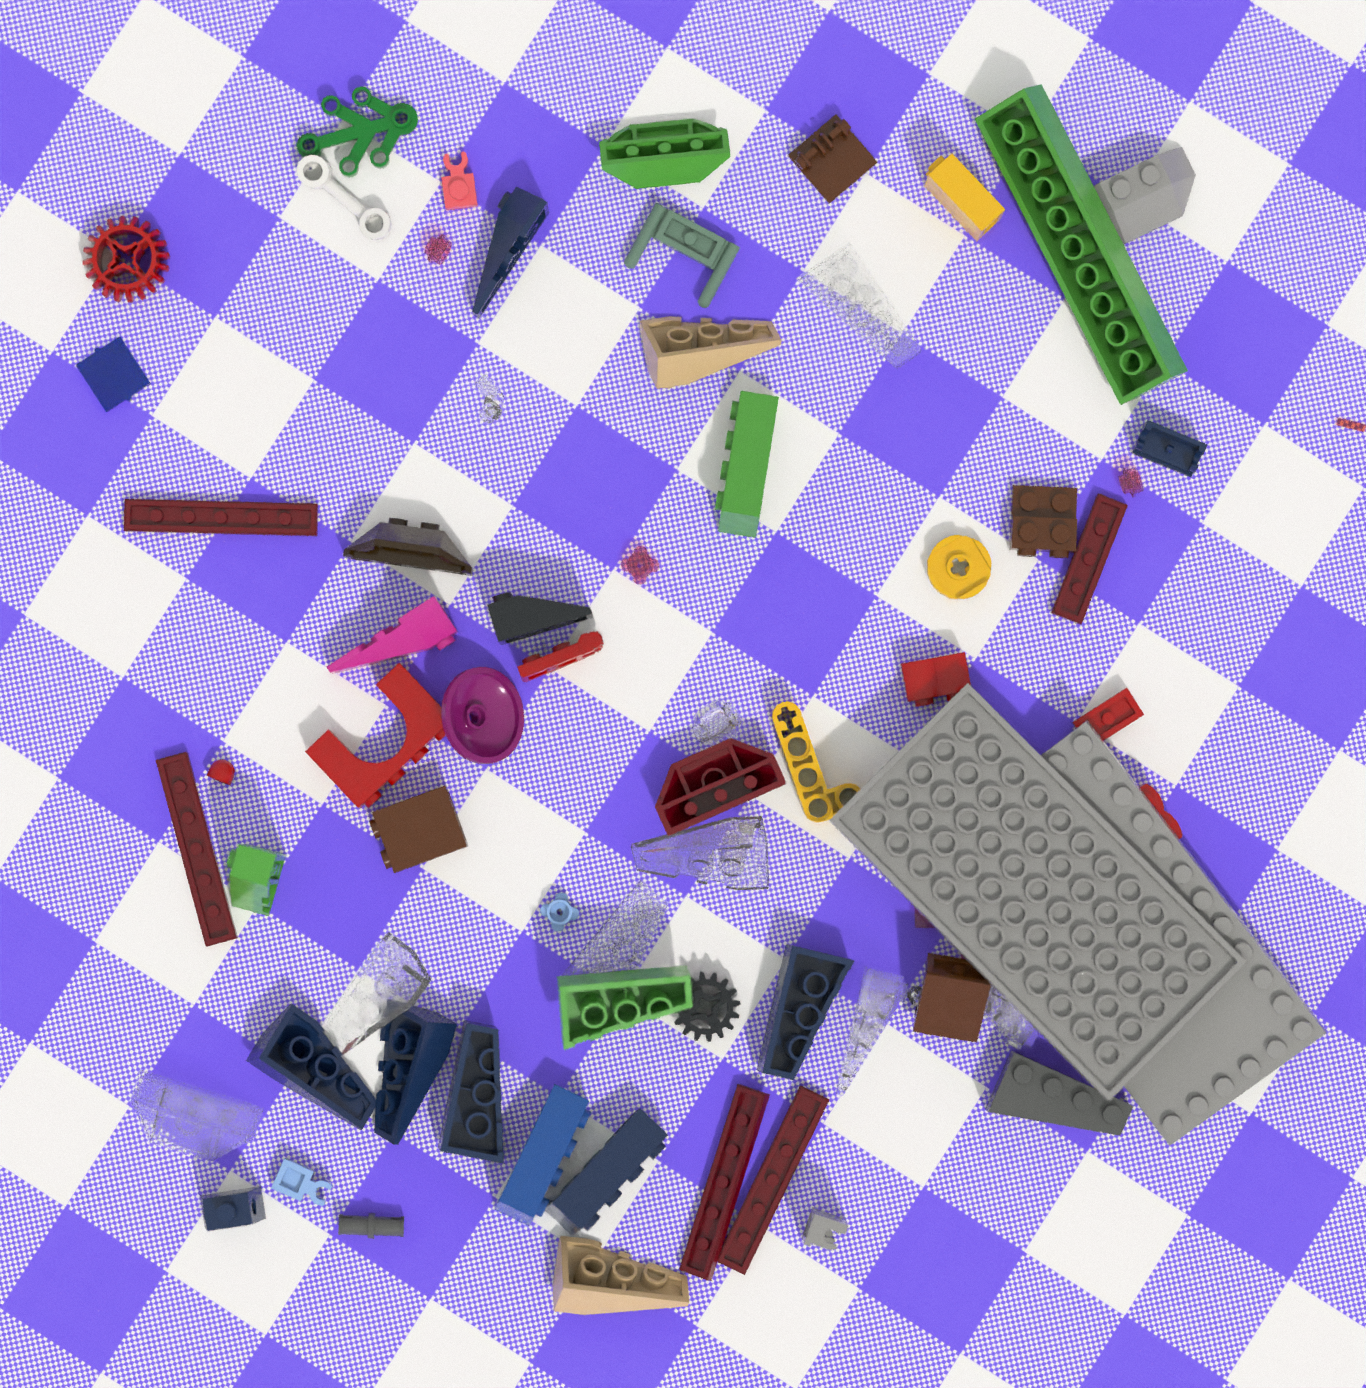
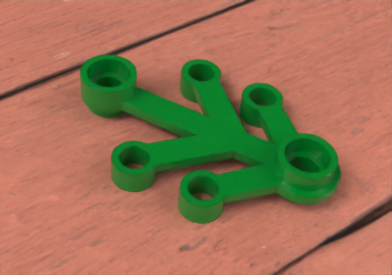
(362, 130)

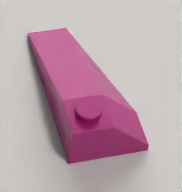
(417, 632)

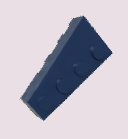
(799, 1006)
(607, 1172)

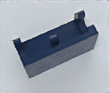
(1169, 448)

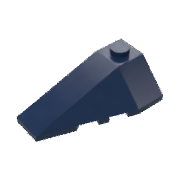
(515, 227)
(413, 1056)

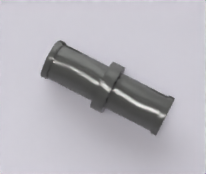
(371, 1225)

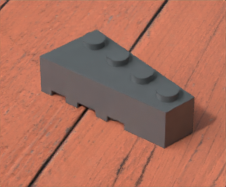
(1048, 1096)

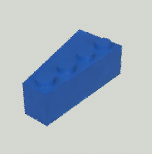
(542, 1154)

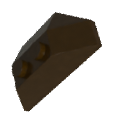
(409, 547)

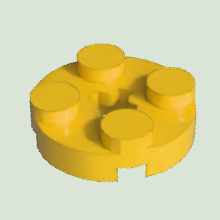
(963, 549)

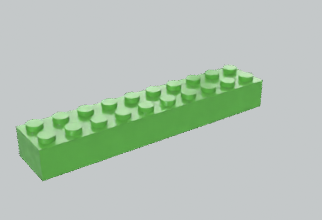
(1080, 244)

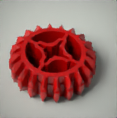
(137, 249)

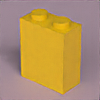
(963, 196)

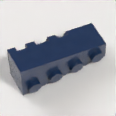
(473, 1105)

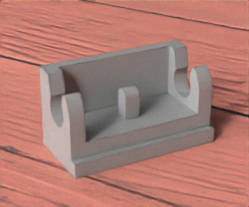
(819, 1229)

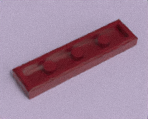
(1089, 559)

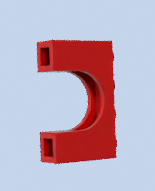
(364, 780)

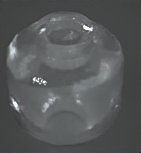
(716, 722)

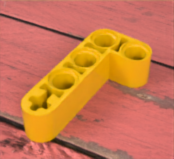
(807, 760)

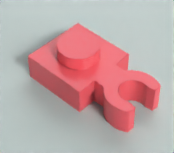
(459, 187)

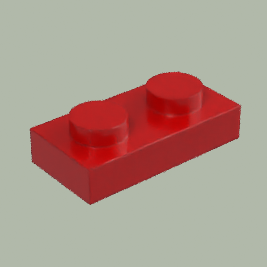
(1112, 714)

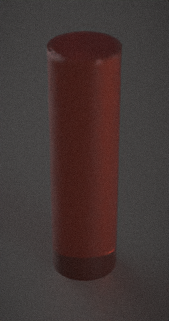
(1351, 424)

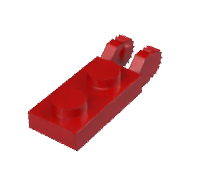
(562, 656)

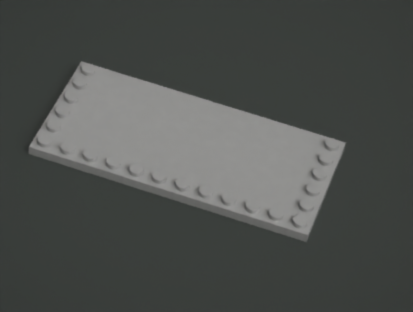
(1038, 892)
(1251, 1020)

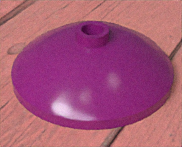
(494, 712)

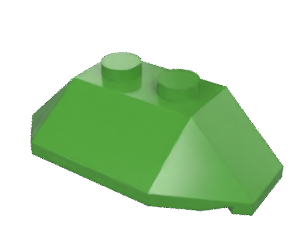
(665, 152)

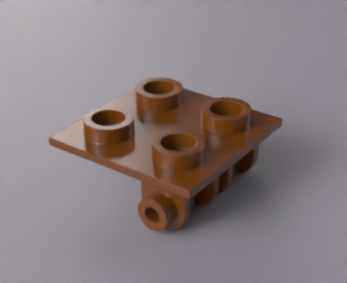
(832, 158)

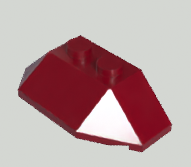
(715, 783)

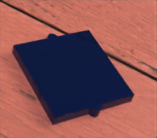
(113, 374)

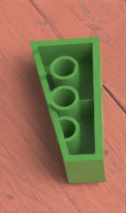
(748, 463)
(618, 1000)

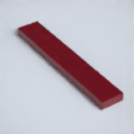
(221, 517)
(196, 849)
(772, 1179)
(724, 1182)

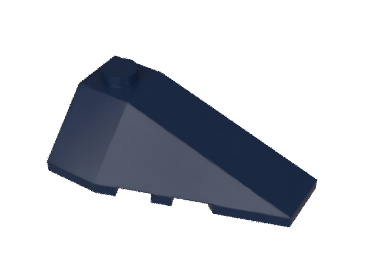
(306, 1062)

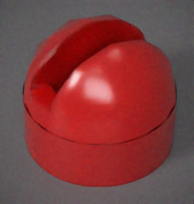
(222, 771)

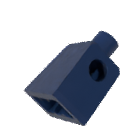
(232, 1208)

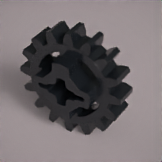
(712, 1019)

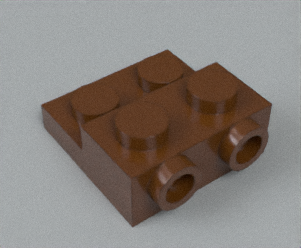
(1043, 520)

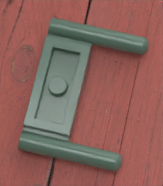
(688, 240)

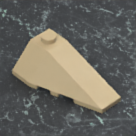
(690, 351)
(602, 1281)

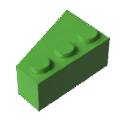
(254, 877)

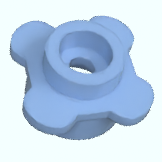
(550, 911)

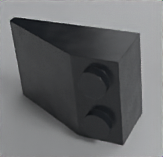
(529, 616)

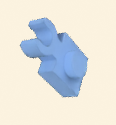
(297, 1180)

